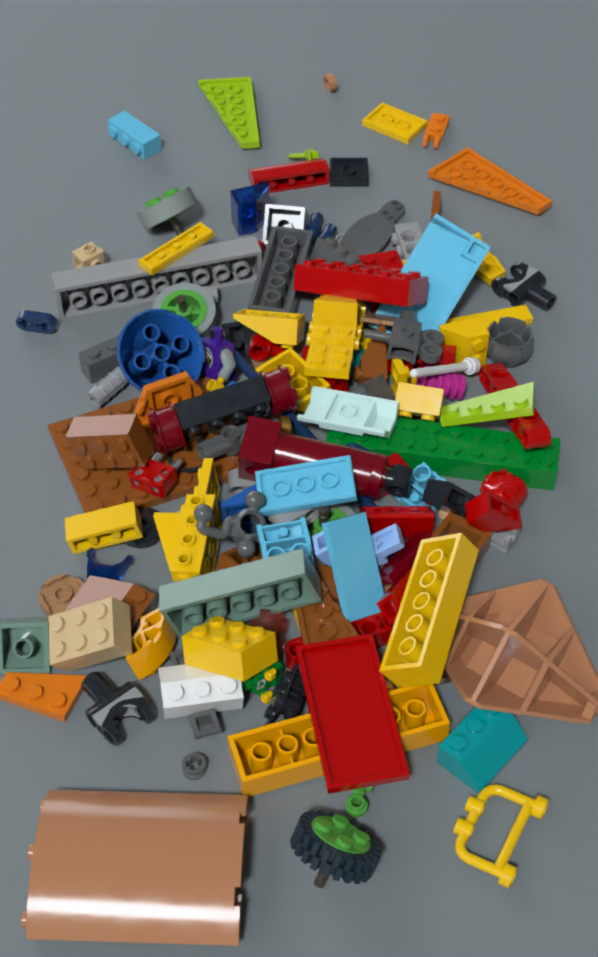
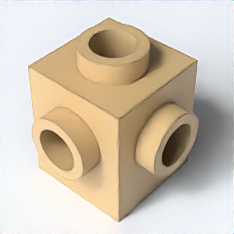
(88, 256)

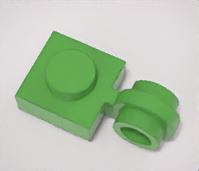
(358, 798)

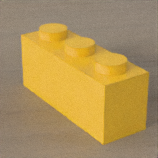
(103, 527)

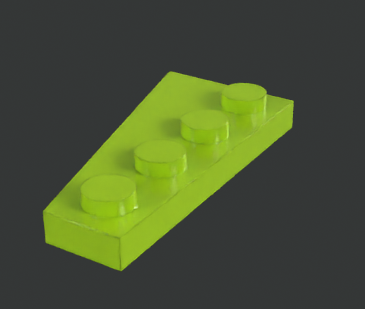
(498, 405)

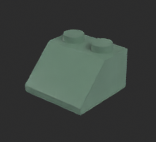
(24, 645)

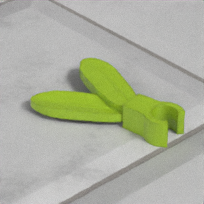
(309, 153)

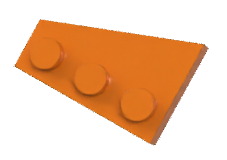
(42, 693)

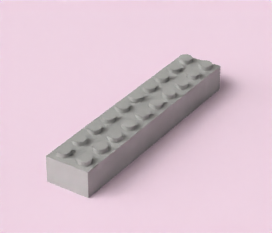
(127, 285)

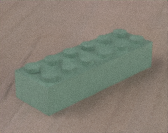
(241, 591)

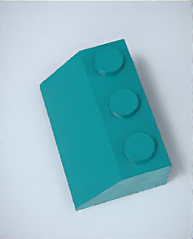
(481, 747)

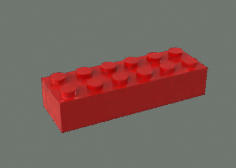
(361, 282)

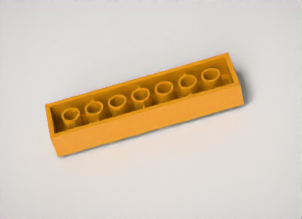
(288, 752)

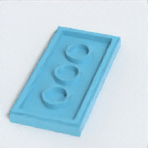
(306, 485)
(354, 565)

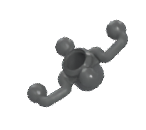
(232, 524)

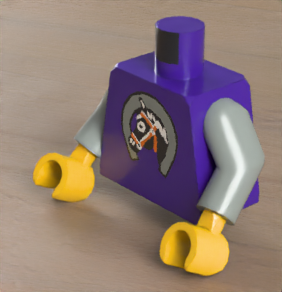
(219, 359)

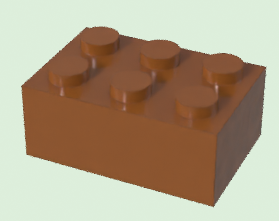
(109, 441)

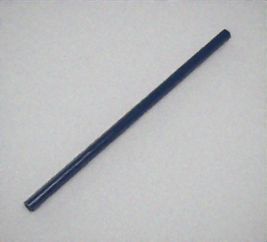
(297, 425)

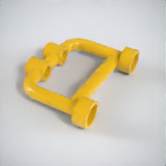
(475, 807)

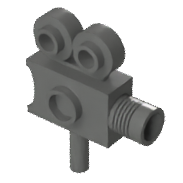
(407, 339)

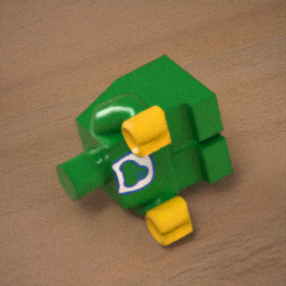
(263, 680)

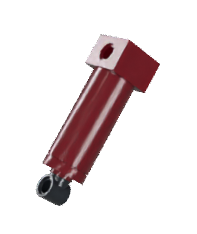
(268, 447)

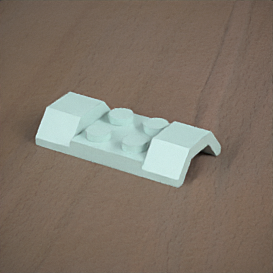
(351, 412)

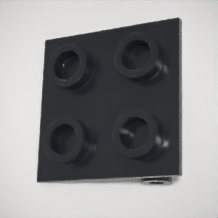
(288, 696)

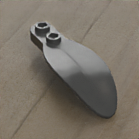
(374, 230)

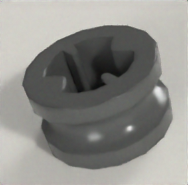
(187, 763)

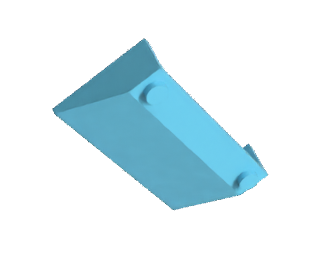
(450, 261)

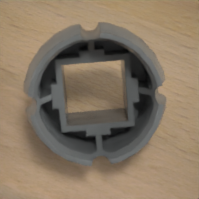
(509, 341)

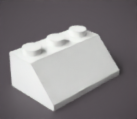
(194, 690)

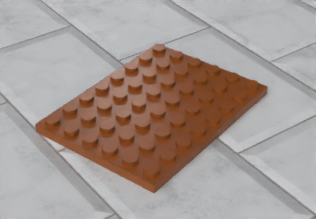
(112, 486)

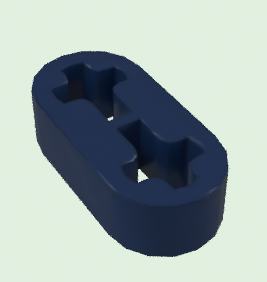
(36, 322)

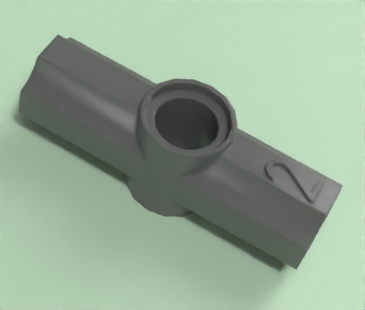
(226, 443)

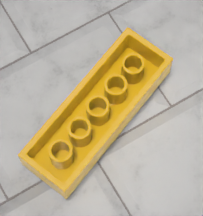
(429, 611)

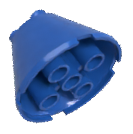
(159, 346)

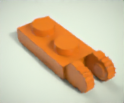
(436, 129)

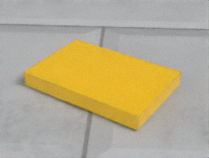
(395, 123)

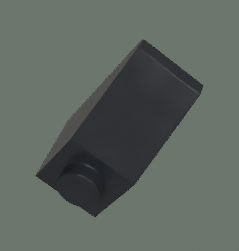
(237, 334)
(446, 497)

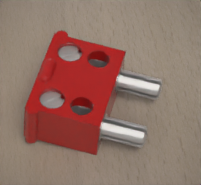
(155, 477)

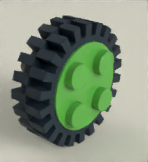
(335, 847)

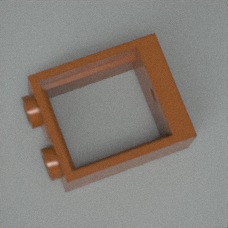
(455, 524)

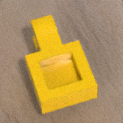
(399, 374)

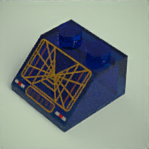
(249, 207)

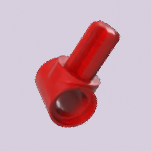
(268, 349)

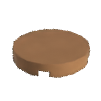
(58, 593)

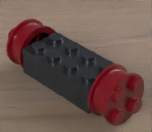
(222, 407)

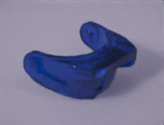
(113, 571)

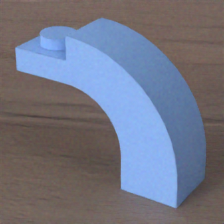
(384, 543)

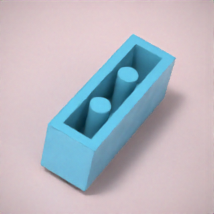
(134, 135)

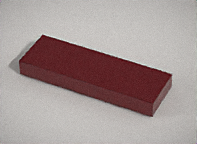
(402, 558)

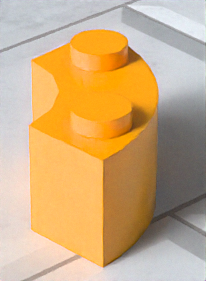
(151, 644)

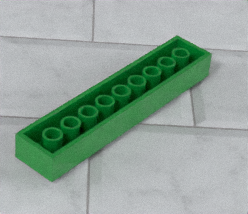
(462, 451)

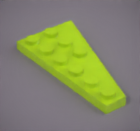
(235, 106)

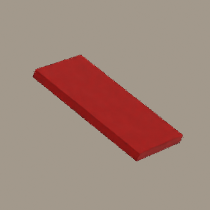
(351, 714)

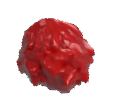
(506, 487)

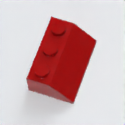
(409, 518)

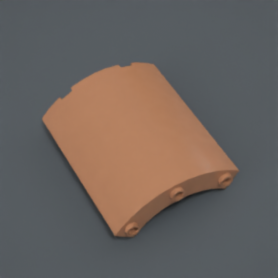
(137, 868)

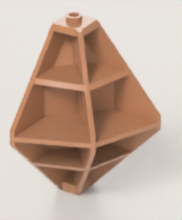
(523, 655)

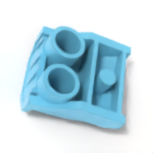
(419, 480)
(284, 537)

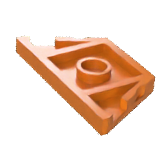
(159, 393)

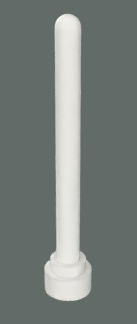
(469, 366)

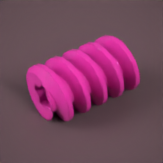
(452, 383)

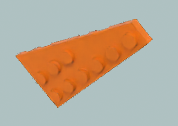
(481, 176)

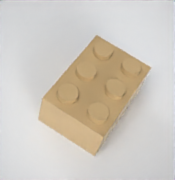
(90, 634)

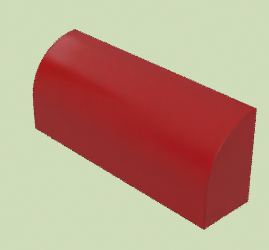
(291, 175)

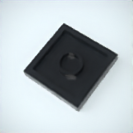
(348, 172)

